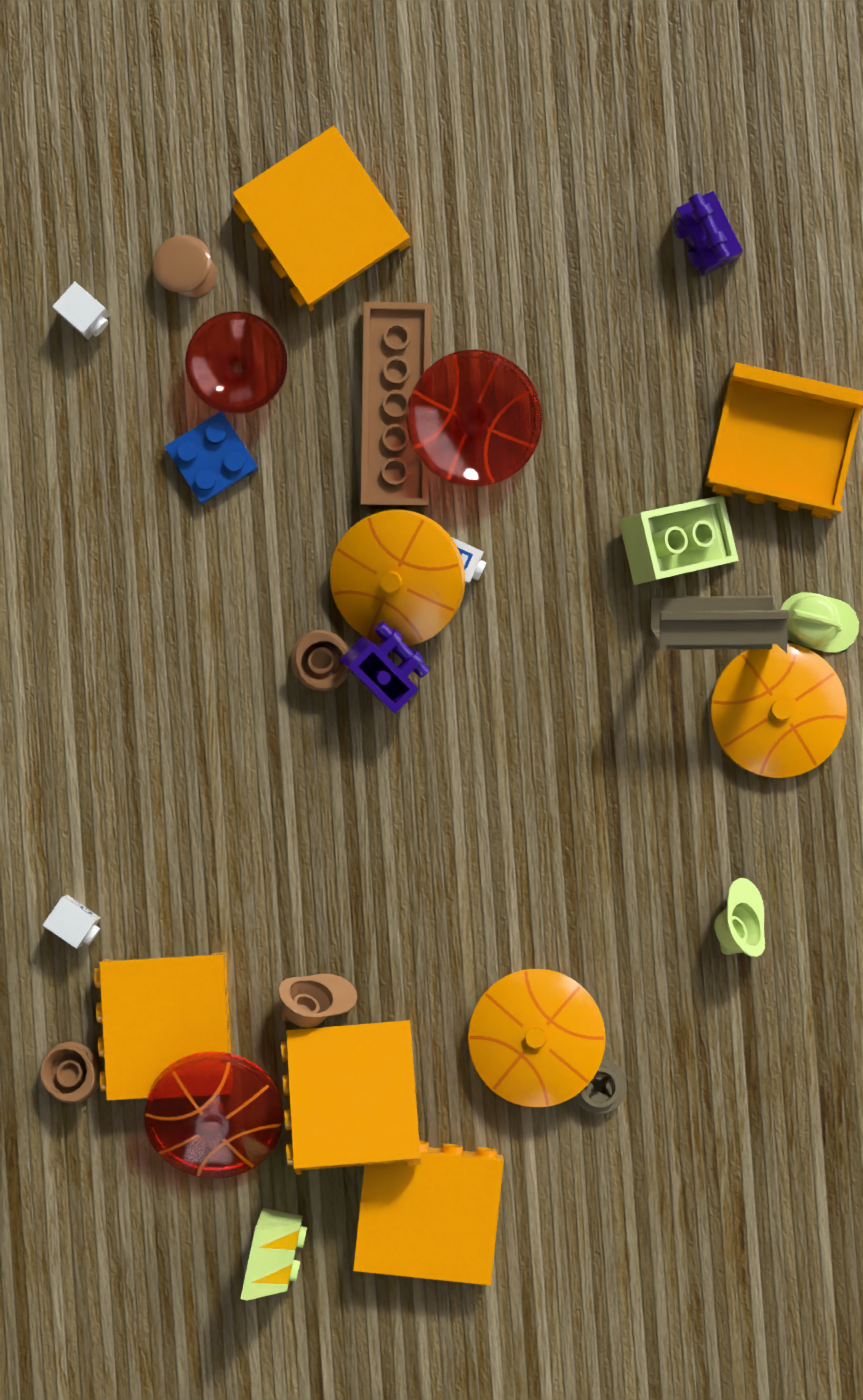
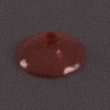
(229, 340)

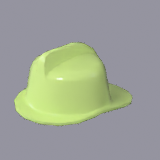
(821, 622)
(742, 921)

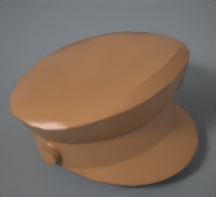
(184, 266)
(317, 660)
(70, 1072)

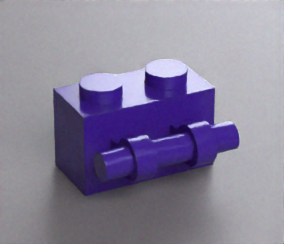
(706, 233)
(379, 673)

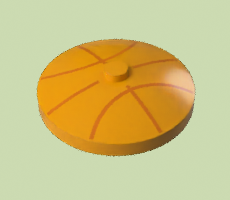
(397, 572)
(778, 710)
(536, 1038)

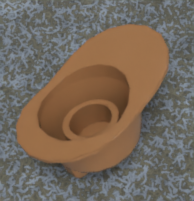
(314, 998)

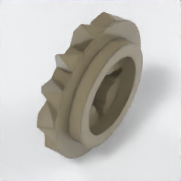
(616, 1086)

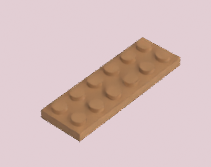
(393, 360)

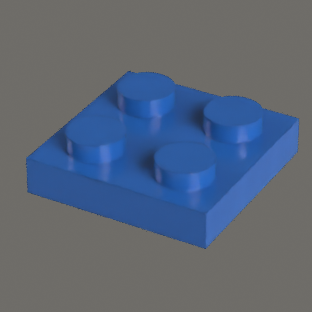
(211, 457)

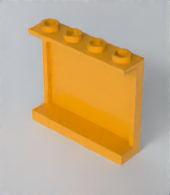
(319, 218)
(784, 440)
(158, 1015)
(351, 1096)
(431, 1216)

